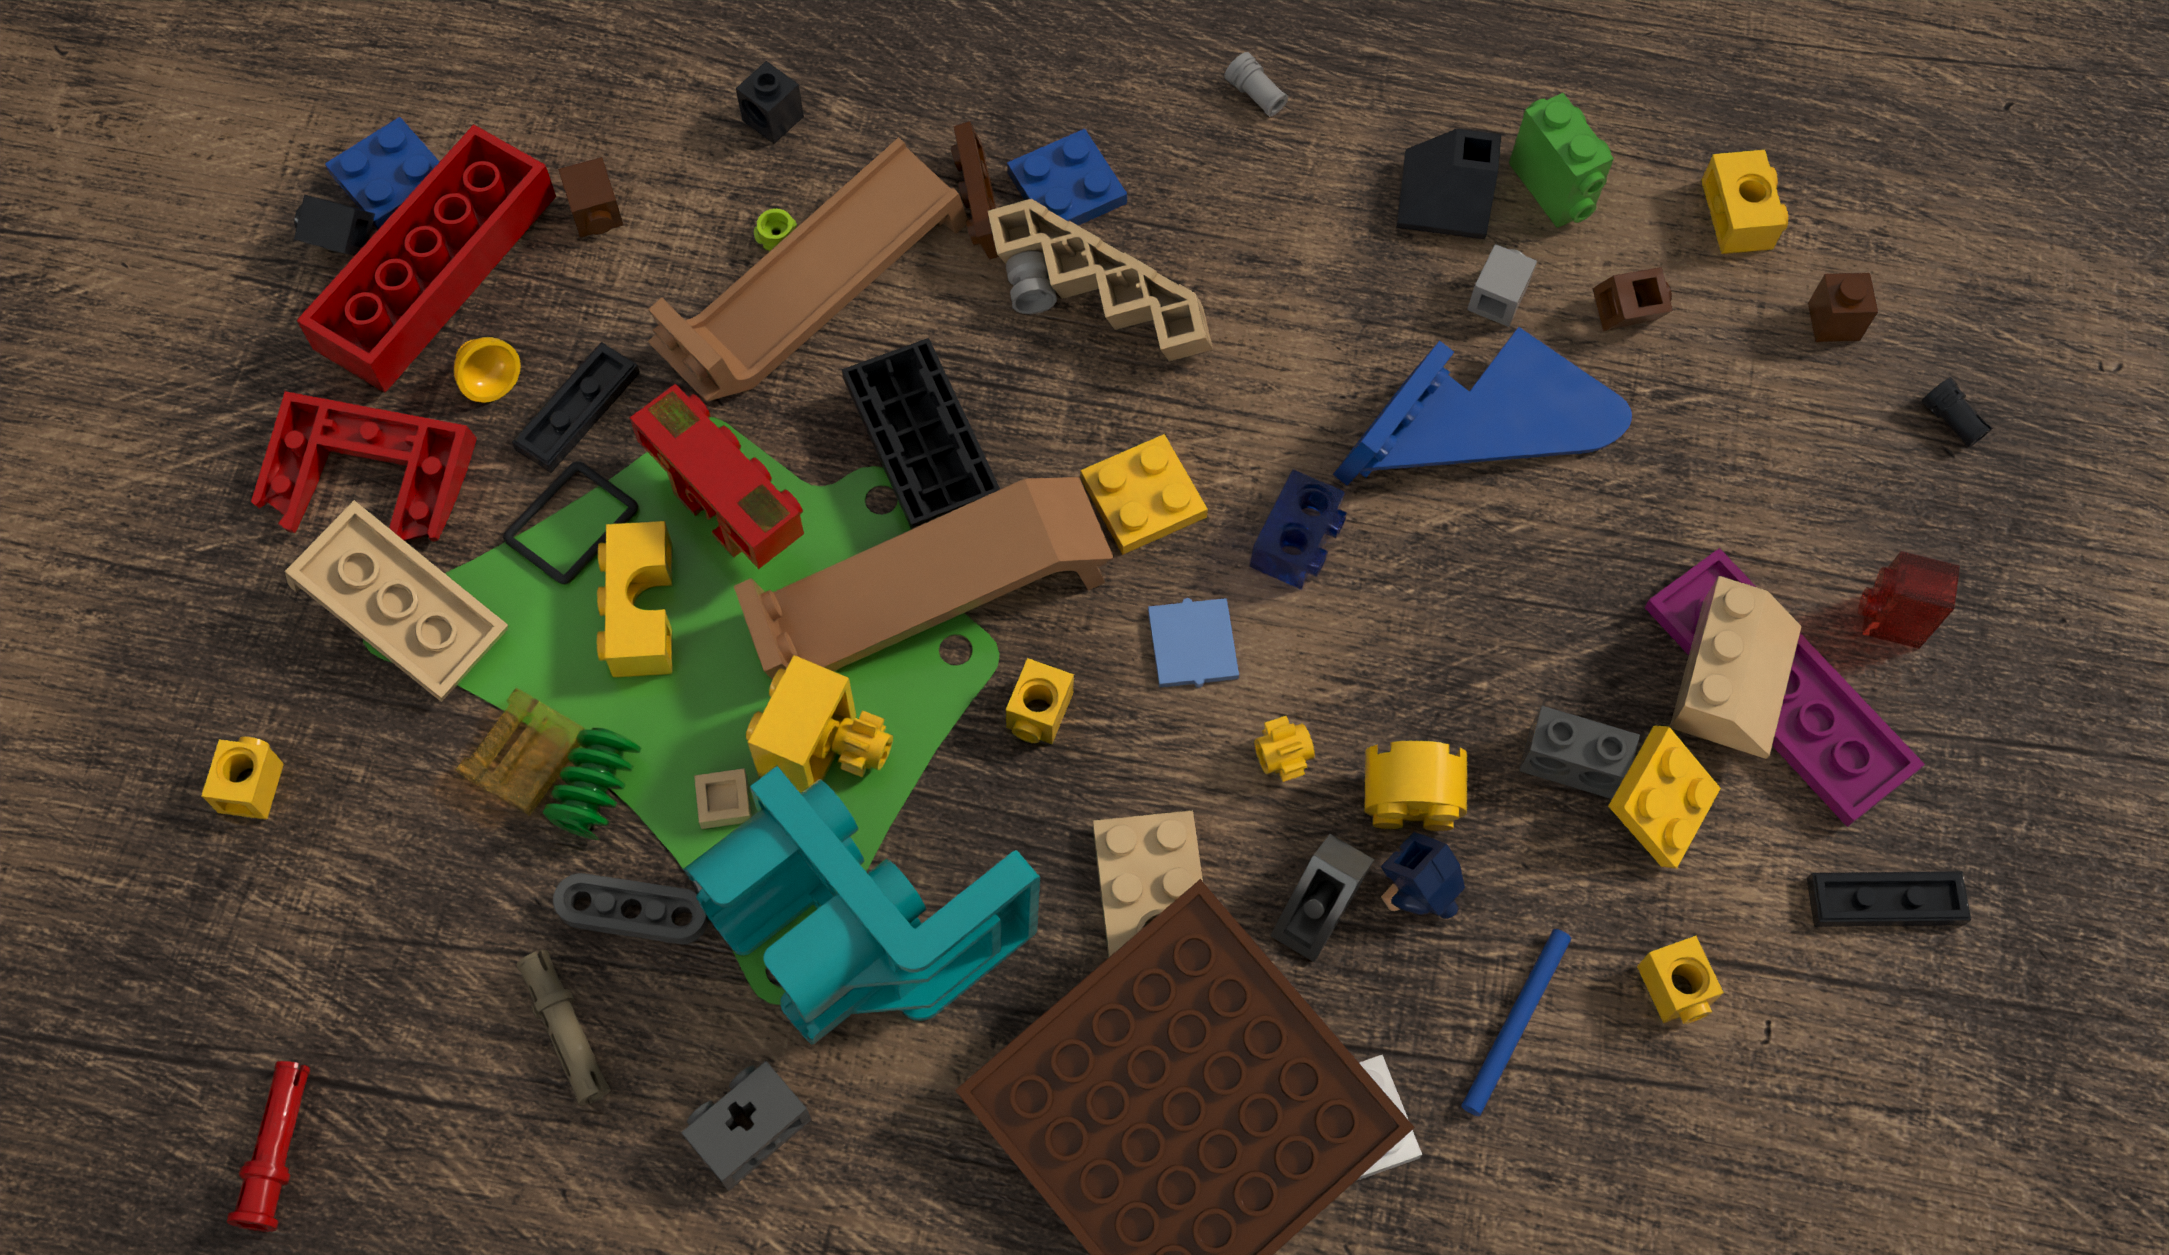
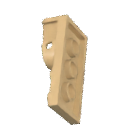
(396, 600)
(1143, 869)

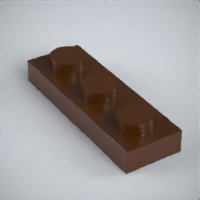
(977, 187)

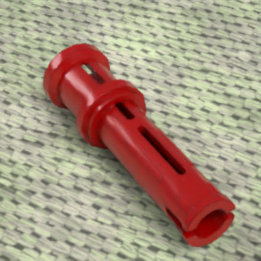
(267, 1170)

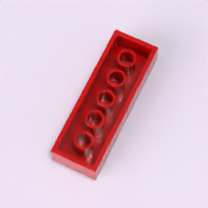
(427, 258)

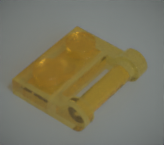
(534, 758)

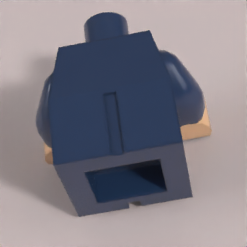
(1424, 877)

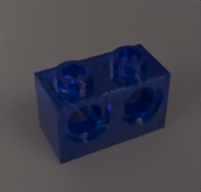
(1292, 527)

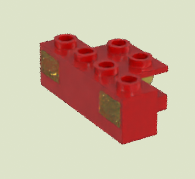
(717, 477)

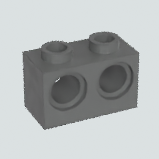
(1578, 752)

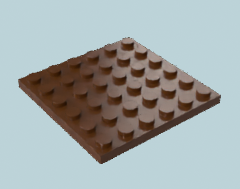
(1185, 1097)

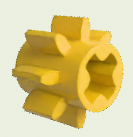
(862, 743)
(1284, 748)

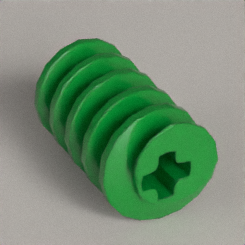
(589, 781)

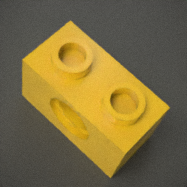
(1744, 201)

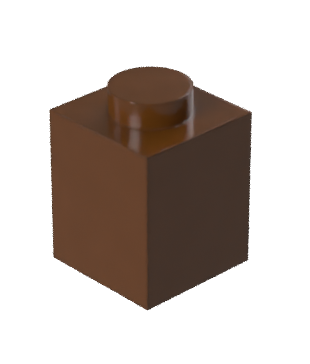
(591, 197)
(1842, 307)

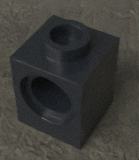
(770, 102)
(332, 225)

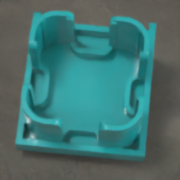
(865, 938)

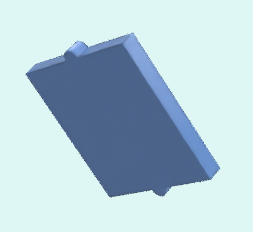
(1193, 643)

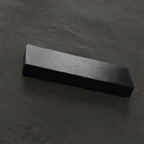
(575, 407)
(1888, 899)

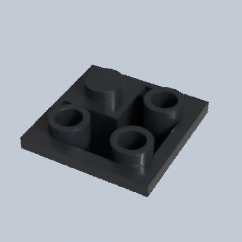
(1450, 184)

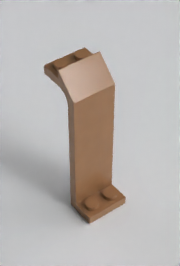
(807, 276)
(928, 575)

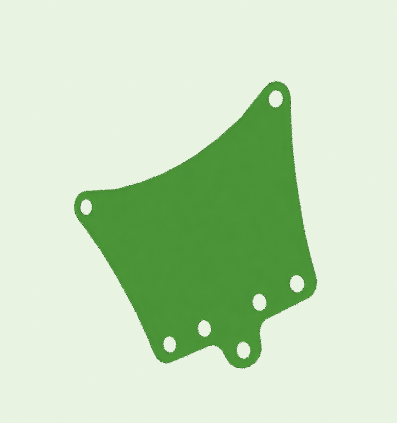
(702, 710)

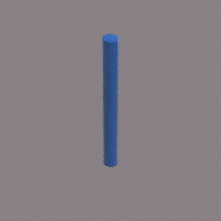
(1516, 1022)

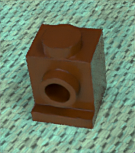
(1633, 298)

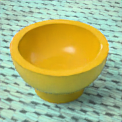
(486, 369)

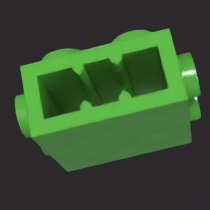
(1561, 160)

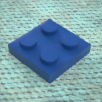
(383, 169)
(1069, 179)

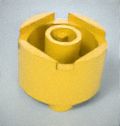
(1416, 785)

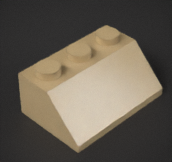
(1737, 668)

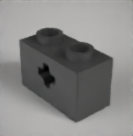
(728, 1147)

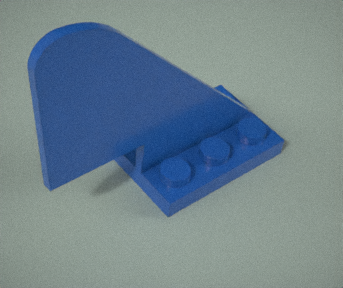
(1519, 408)

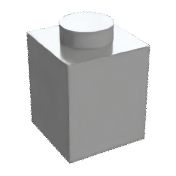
(1502, 285)

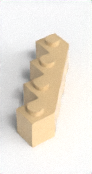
(1084, 263)

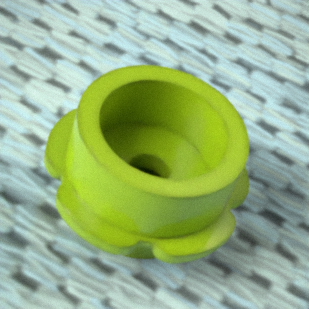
(770, 222)

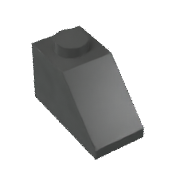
(1321, 897)

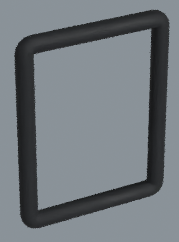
(544, 498)

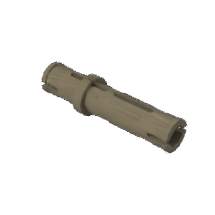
(555, 1009)

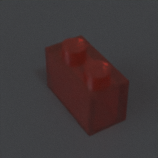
(1909, 599)

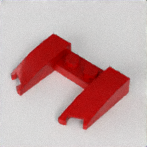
(311, 427)

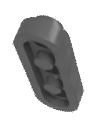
(613, 896)

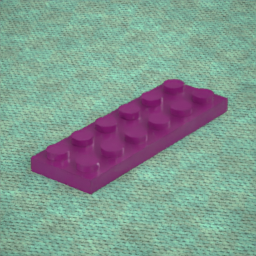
(1823, 721)

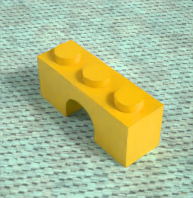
(634, 560)

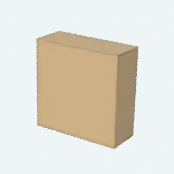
(722, 798)

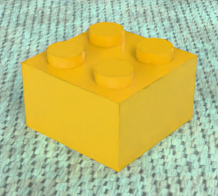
(800, 722)

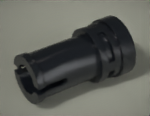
(1949, 403)

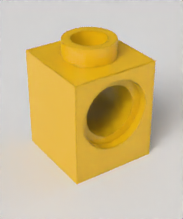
(1041, 683)
(249, 797)
(1687, 960)

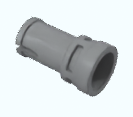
(1248, 77)

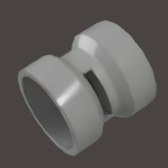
(1030, 283)

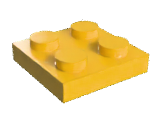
(1143, 494)
(1664, 797)

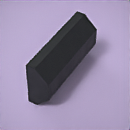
(919, 432)

